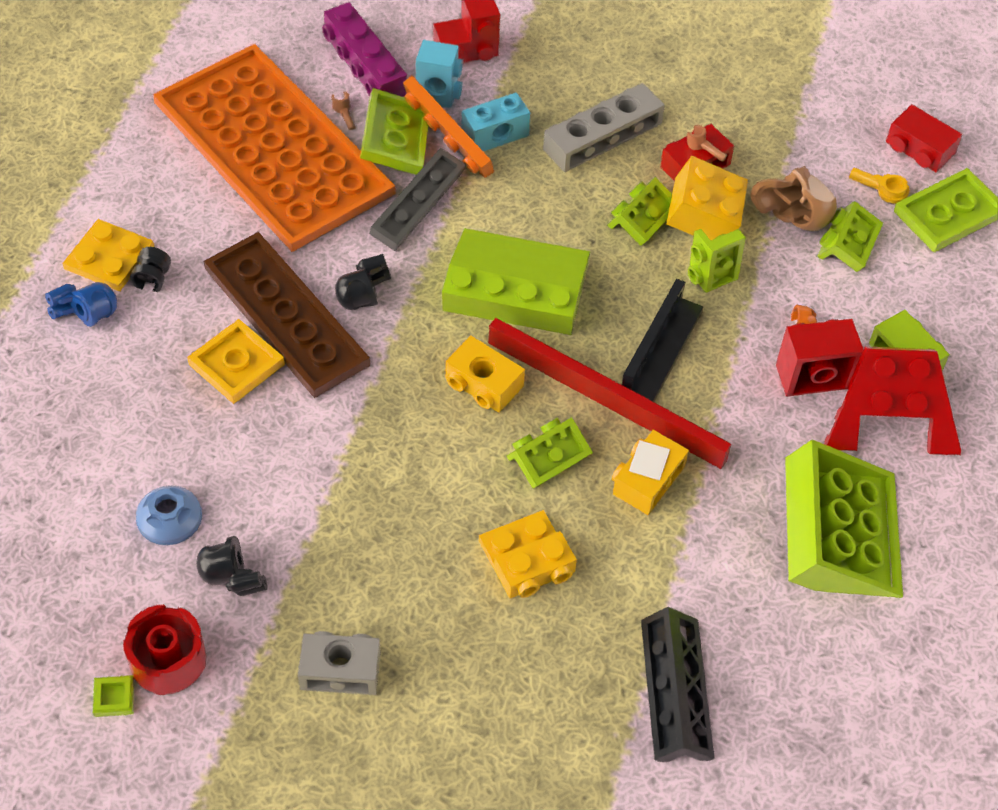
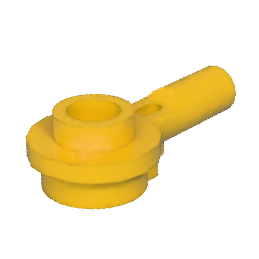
(890, 187)

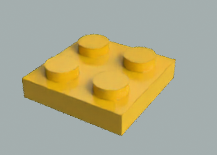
(106, 254)
(236, 361)

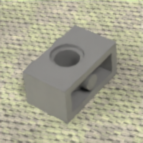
(355, 677)

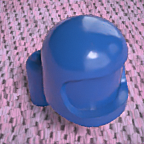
(88, 303)

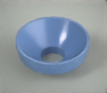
(173, 526)

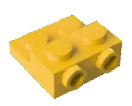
(528, 554)

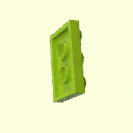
(394, 133)
(949, 209)

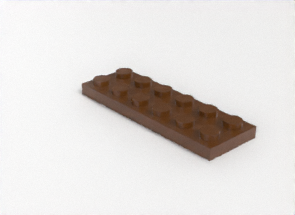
(287, 314)

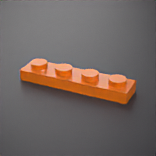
(454, 135)

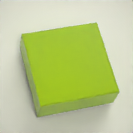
(113, 696)

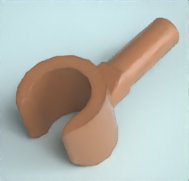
(343, 106)
(698, 141)

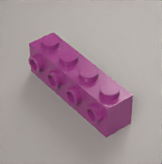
(363, 50)

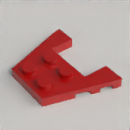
(897, 385)

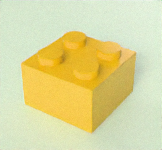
(707, 199)

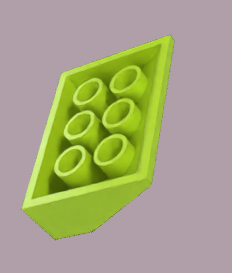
(515, 281)
(841, 523)

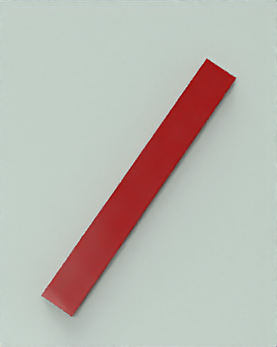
(608, 393)

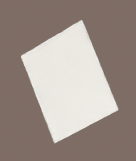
(649, 460)

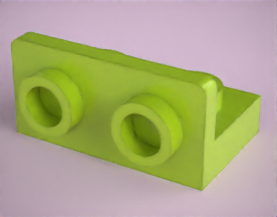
(644, 212)
(851, 236)
(716, 260)
(551, 452)

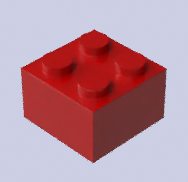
(818, 356)

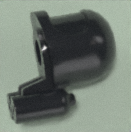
(358, 287)
(225, 564)

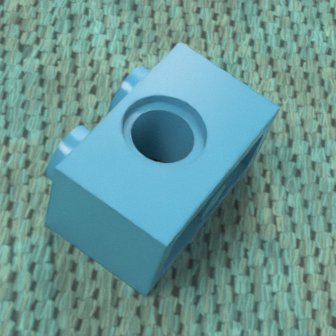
(439, 71)
(497, 121)

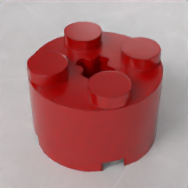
(165, 649)

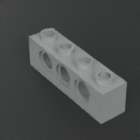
(603, 127)

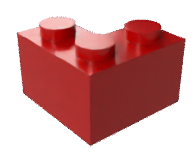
(475, 32)

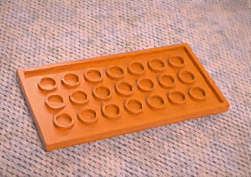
(274, 146)

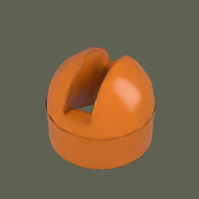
(803, 314)

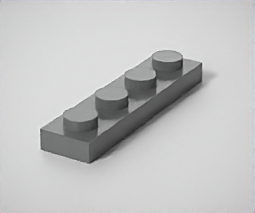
(417, 199)

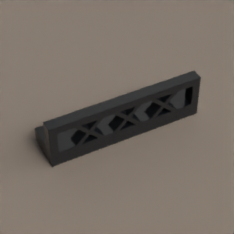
(662, 343)
(671, 683)

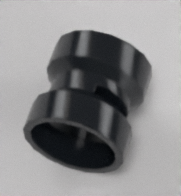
(151, 266)

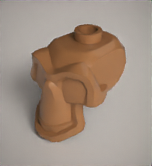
(796, 199)

